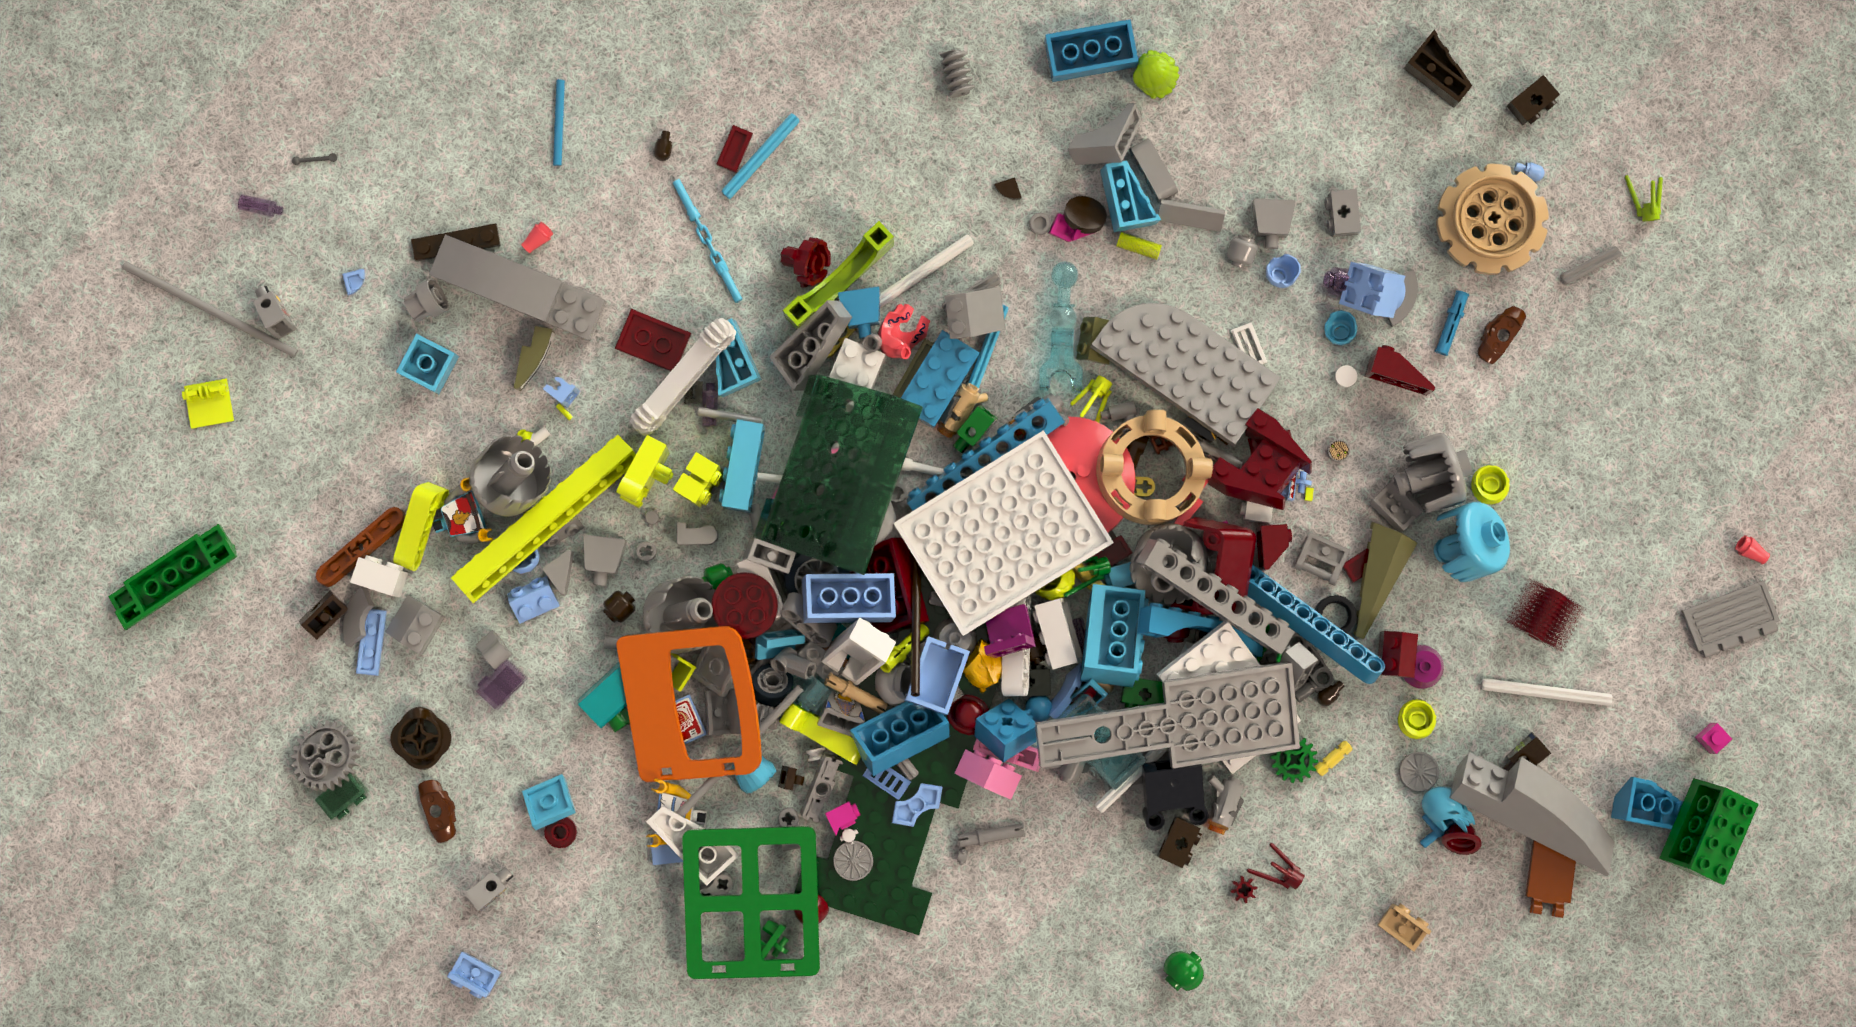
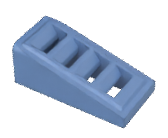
(867, 774)

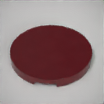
(745, 604)

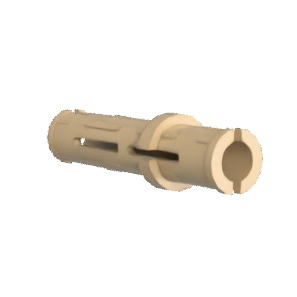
(847, 689)

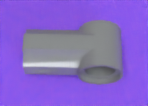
(791, 662)

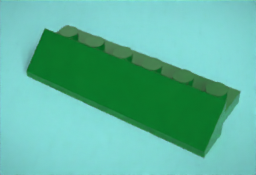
(172, 575)

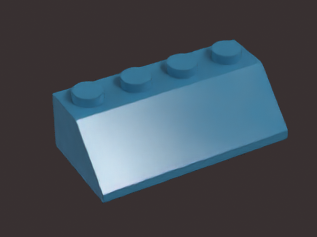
(898, 735)

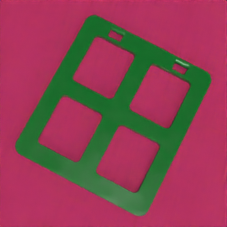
(751, 901)

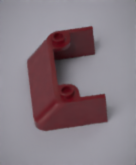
(1234, 556)

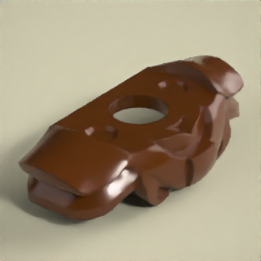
(1491, 347)
(433, 794)

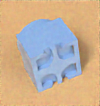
(1373, 290)

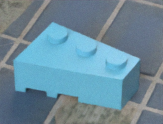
(735, 366)

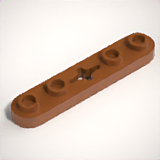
(345, 560)

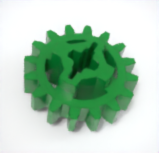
(1300, 766)

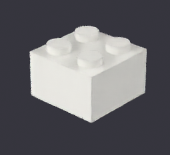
(379, 577)

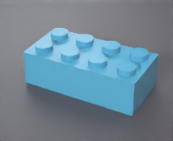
(743, 466)

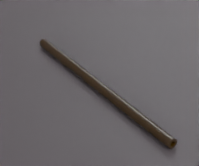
(915, 631)

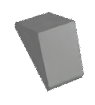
(560, 570)

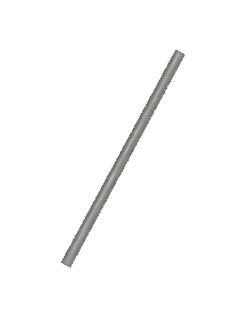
(209, 309)
(765, 724)

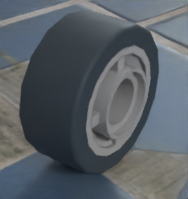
(768, 694)

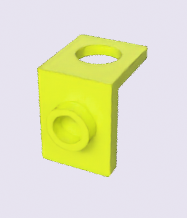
(682, 672)

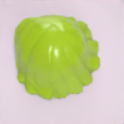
(1156, 74)

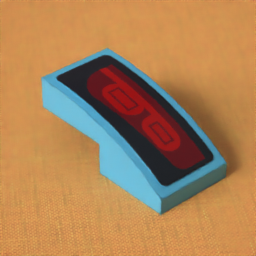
(1092, 689)

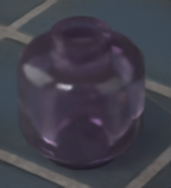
(1335, 280)

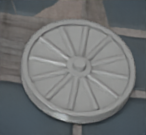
(1419, 771)
(853, 860)

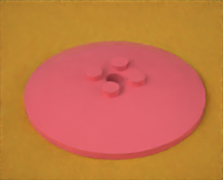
(1079, 449)

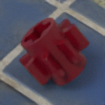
(1249, 893)

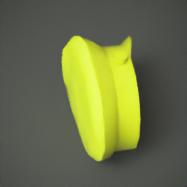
(1490, 484)
(1416, 719)

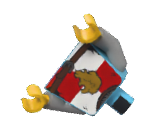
(463, 516)

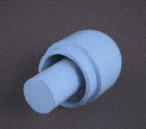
(1531, 169)

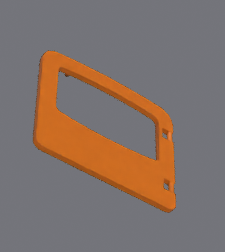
(653, 710)

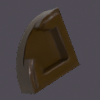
(1008, 189)

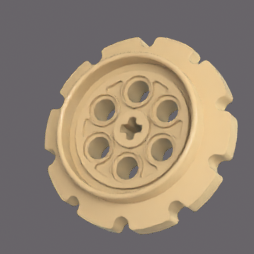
(1501, 185)

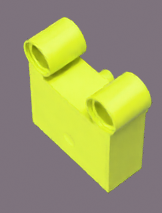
(644, 470)

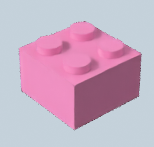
(988, 773)

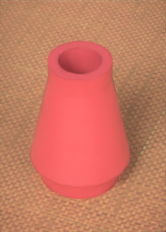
(538, 236)
(1751, 549)

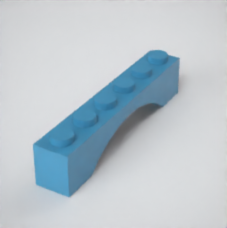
(1162, 622)

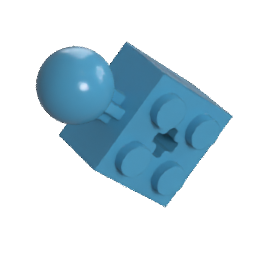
(1010, 729)

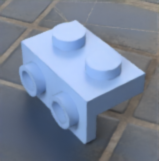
(532, 599)
(474, 975)

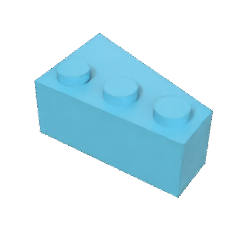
(1125, 198)

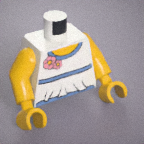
(673, 797)

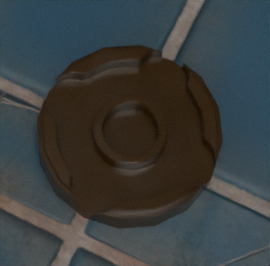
(1085, 214)

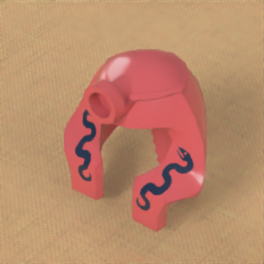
(894, 341)

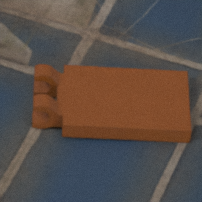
(1549, 879)

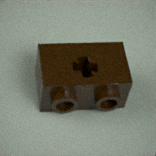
(1540, 90)
(323, 615)
(1177, 830)

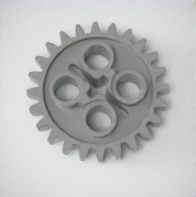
(325, 756)

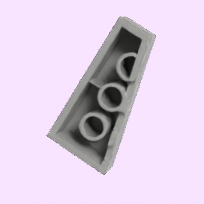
(811, 344)

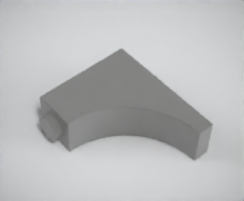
(1108, 142)

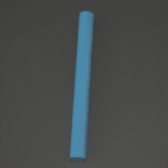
(558, 129)

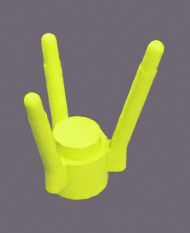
(1100, 388)

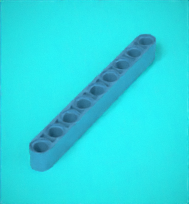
(1314, 627)

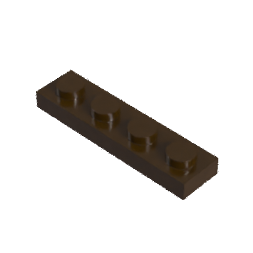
(481, 237)

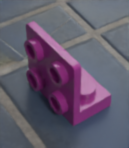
(1009, 632)

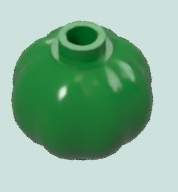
(1184, 970)

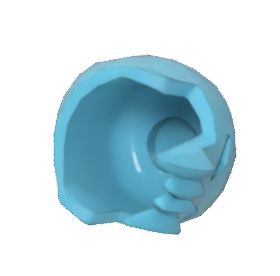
(1440, 807)

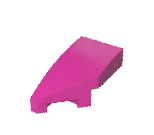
(1063, 231)

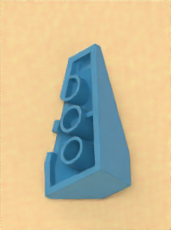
(1646, 804)

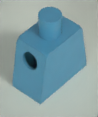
(863, 307)

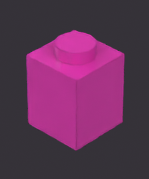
(1713, 738)

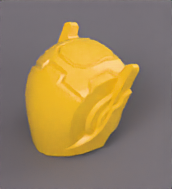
(982, 669)

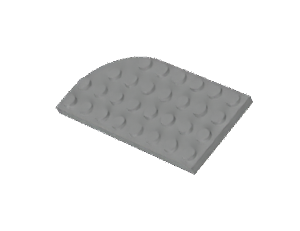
(1188, 366)

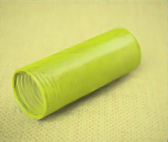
(1141, 242)

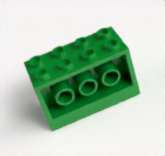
(1708, 831)

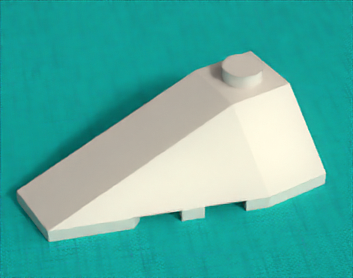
(671, 829)

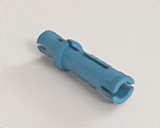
(1455, 313)

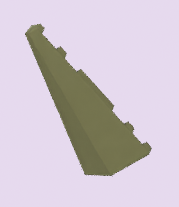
(1386, 559)

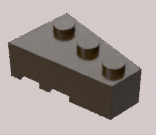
(1438, 71)

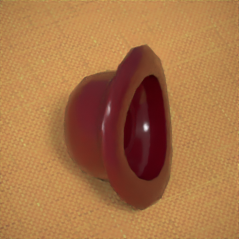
(964, 713)
(1460, 842)

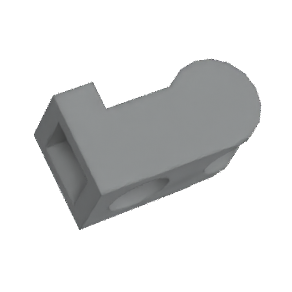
(696, 536)

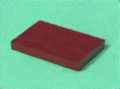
(652, 340)

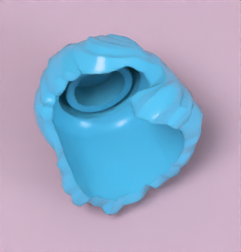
(753, 781)

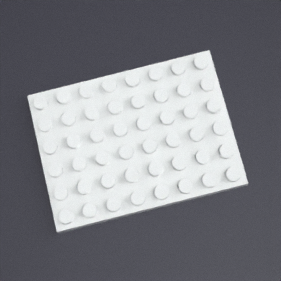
(1003, 533)

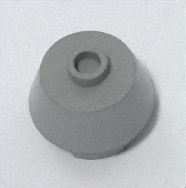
(949, 633)

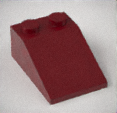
(1392, 368)

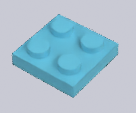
(548, 802)

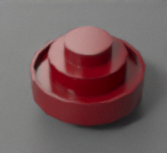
(561, 833)

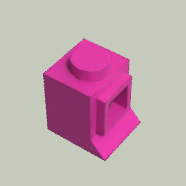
(842, 816)

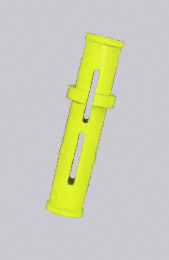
(891, 661)

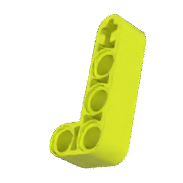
(418, 523)
(806, 723)

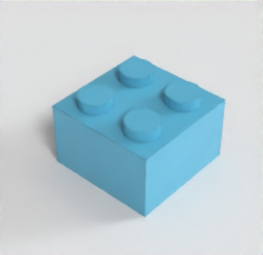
(427, 364)

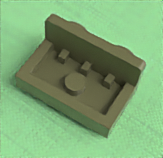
(1090, 330)

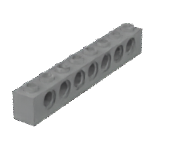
(1152, 560)

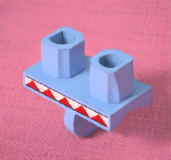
(1289, 491)

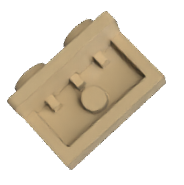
(1403, 926)

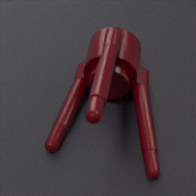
(1291, 876)

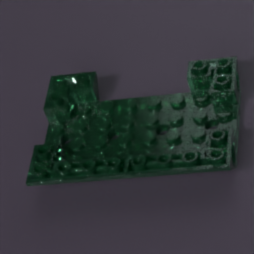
(855, 478)

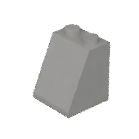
(974, 312)

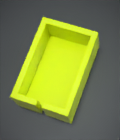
(701, 481)

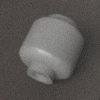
(1242, 251)

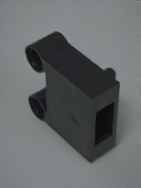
(1172, 790)

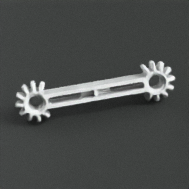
(712, 341)

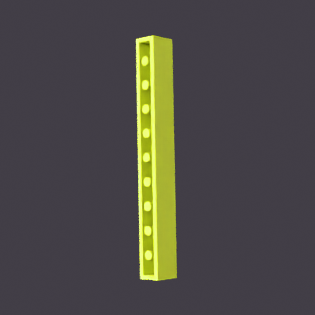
(544, 519)

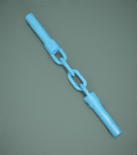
(721, 267)

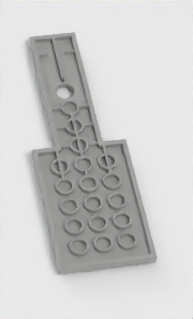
(1199, 721)

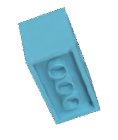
(1112, 637)

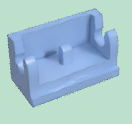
(565, 393)

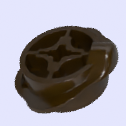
(443, 738)

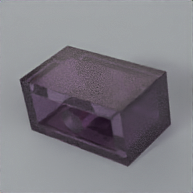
(501, 684)

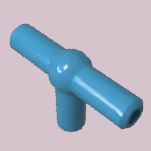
(1436, 833)

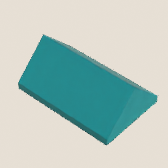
(605, 697)

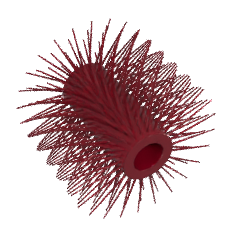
(1545, 615)

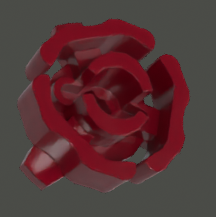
(808, 261)

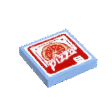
(689, 720)

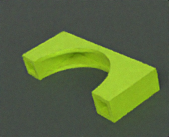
(872, 247)

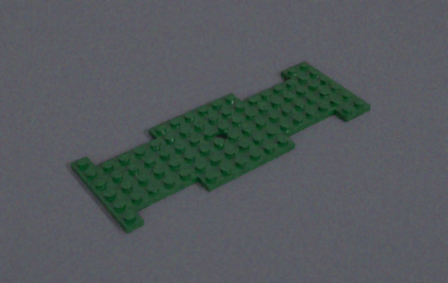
(887, 890)

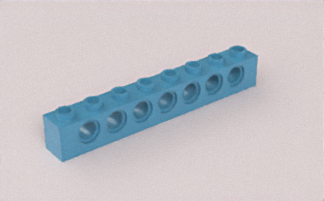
(1043, 408)

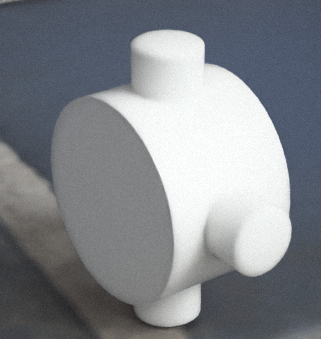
(848, 835)

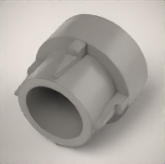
(426, 301)

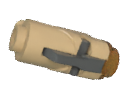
(960, 409)

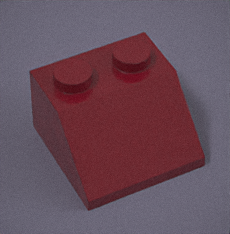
(1271, 543)
(1398, 653)

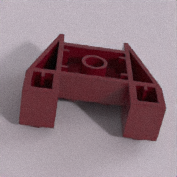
(1267, 469)

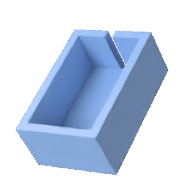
(938, 675)

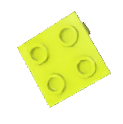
(208, 403)

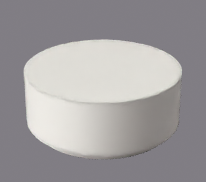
(1345, 376)

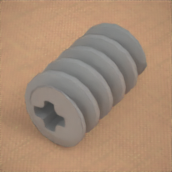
(957, 73)

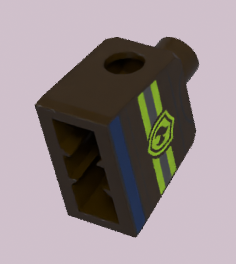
(1529, 747)

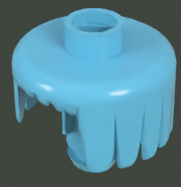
(1477, 547)

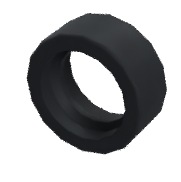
(1351, 611)

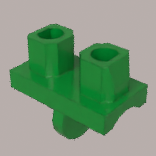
(775, 930)

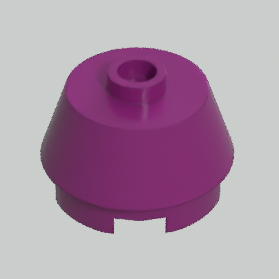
(1428, 668)

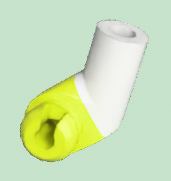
(536, 437)

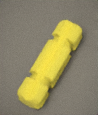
(1333, 758)

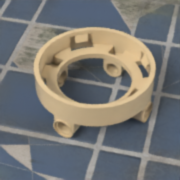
(1111, 464)

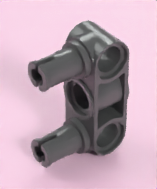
(1312, 684)

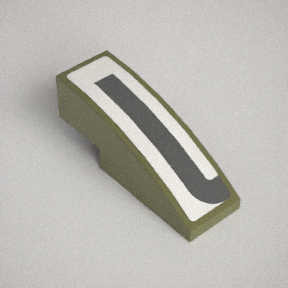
(533, 357)

